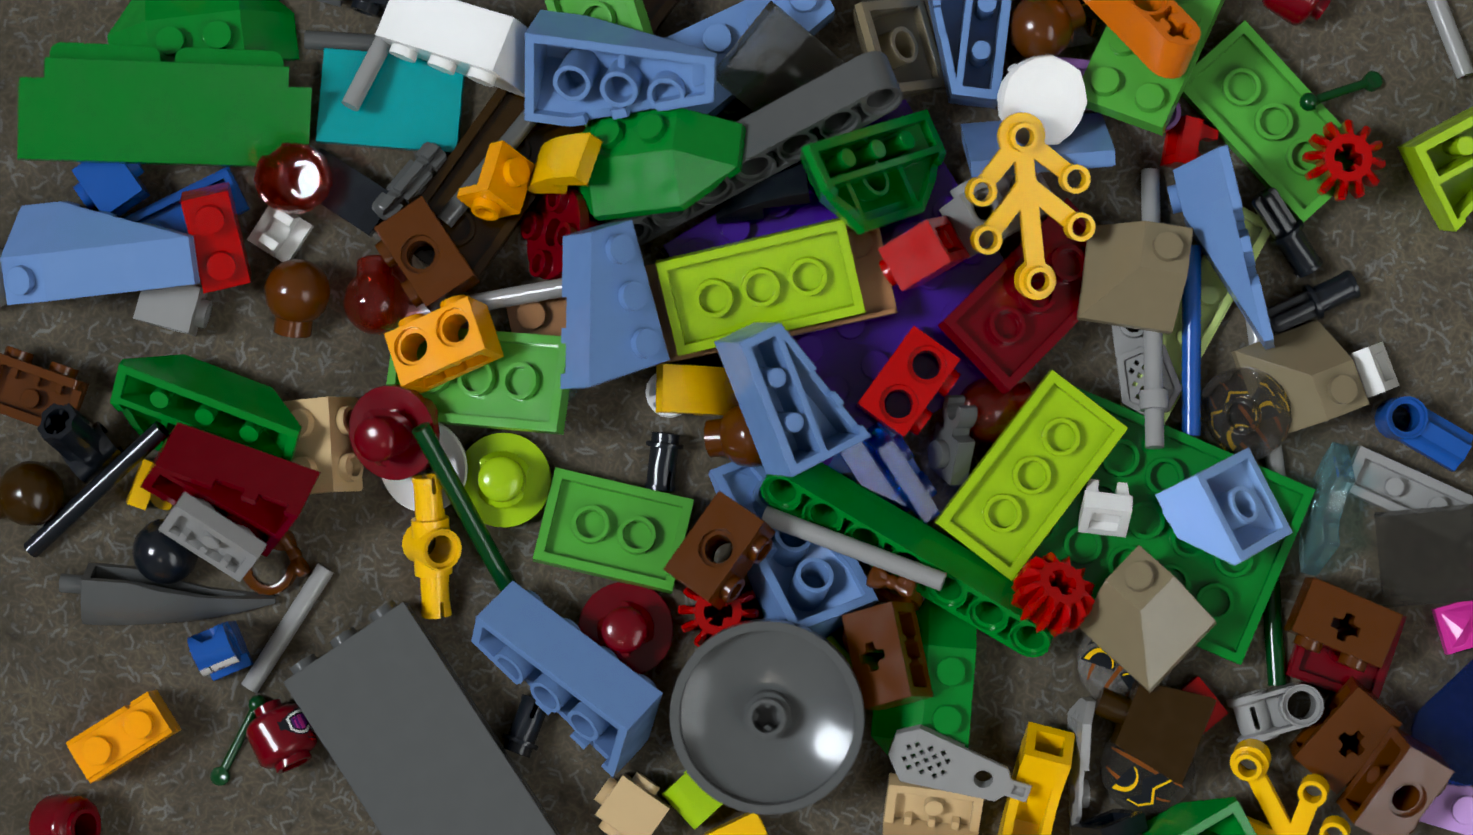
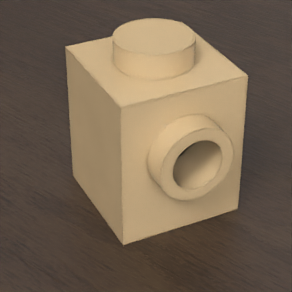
(630, 806)

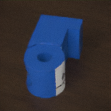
(220, 650)

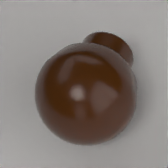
(1044, 26)
(296, 296)
(731, 439)

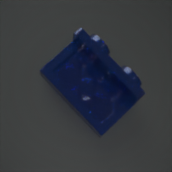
(884, 469)

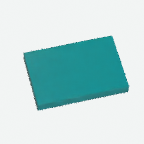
(401, 109)

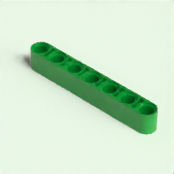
(972, 586)

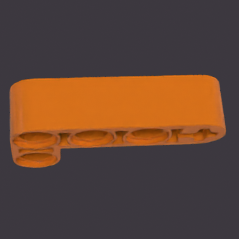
(1153, 30)

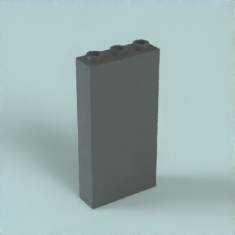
(412, 734)

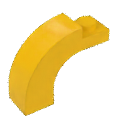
(1045, 764)

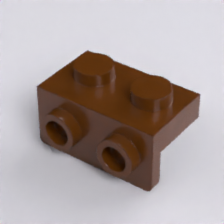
(31, 389)

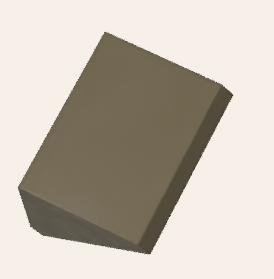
(906, 37)

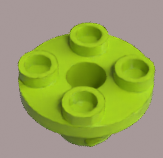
(507, 479)

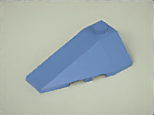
(600, 69)
(1213, 208)
(81, 253)
(796, 577)

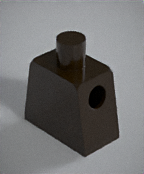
(1157, 726)

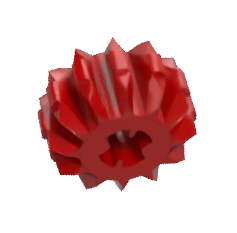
(1332, 171)
(1053, 594)
(704, 623)

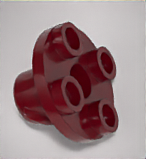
(545, 227)
(383, 431)
(630, 623)

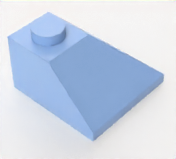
(1226, 509)

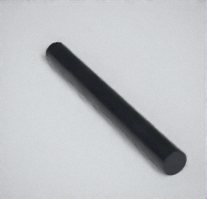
(96, 489)

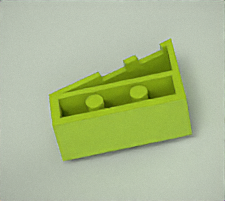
(1443, 169)

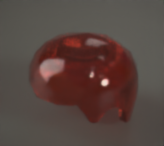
(293, 178)

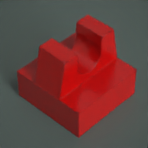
(1183, 141)

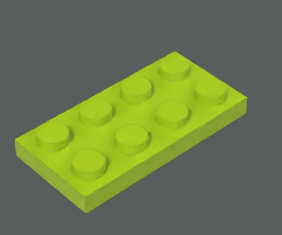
(774, 278)
(1031, 475)

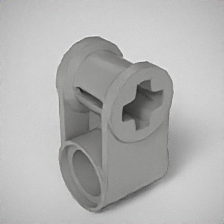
(1272, 711)

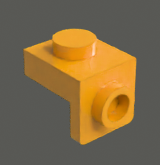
(500, 183)

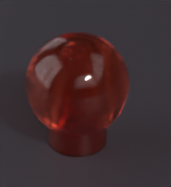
(375, 297)
(993, 407)

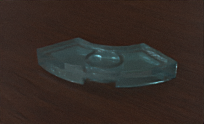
(1321, 522)

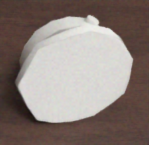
(1047, 90)

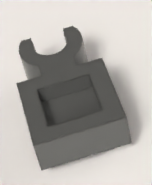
(951, 445)

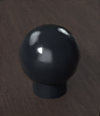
(160, 556)

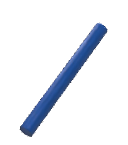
(1192, 346)

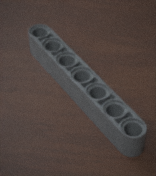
(776, 133)

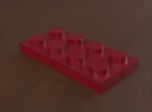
(1011, 332)

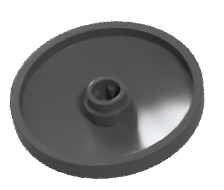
(767, 716)

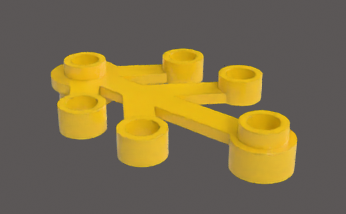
(1026, 198)
(1269, 800)

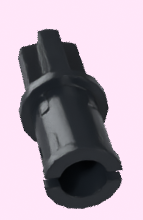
(1286, 232)
(1313, 302)

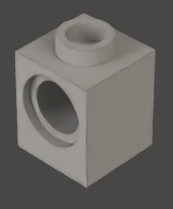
(174, 308)

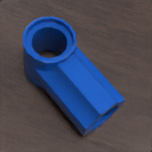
(1426, 432)

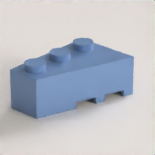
(971, 48)
(608, 307)
(785, 401)

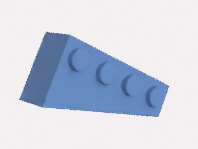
(725, 28)
(569, 674)

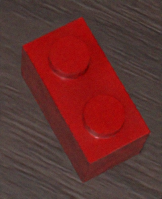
(217, 237)
(922, 253)

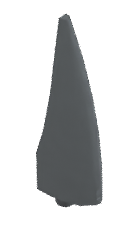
(126, 597)

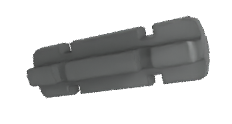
(410, 180)

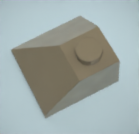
(1135, 275)
(1312, 371)
(1146, 619)

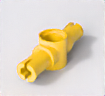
(436, 567)

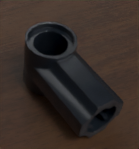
(78, 440)

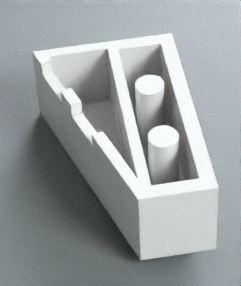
(458, 39)

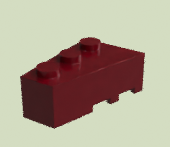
(234, 479)

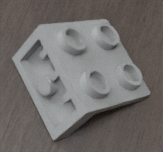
(212, 536)

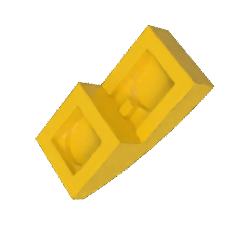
(564, 163)
(693, 390)

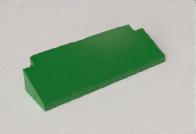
(137, 110)

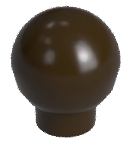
(30, 493)

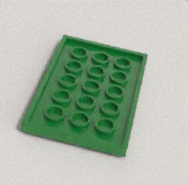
(1227, 591)

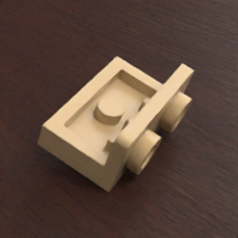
(326, 443)
(928, 811)

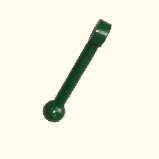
(1370, 82)
(221, 774)

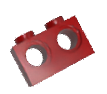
(900, 377)

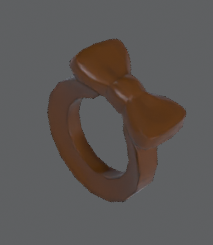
(298, 567)
(879, 578)

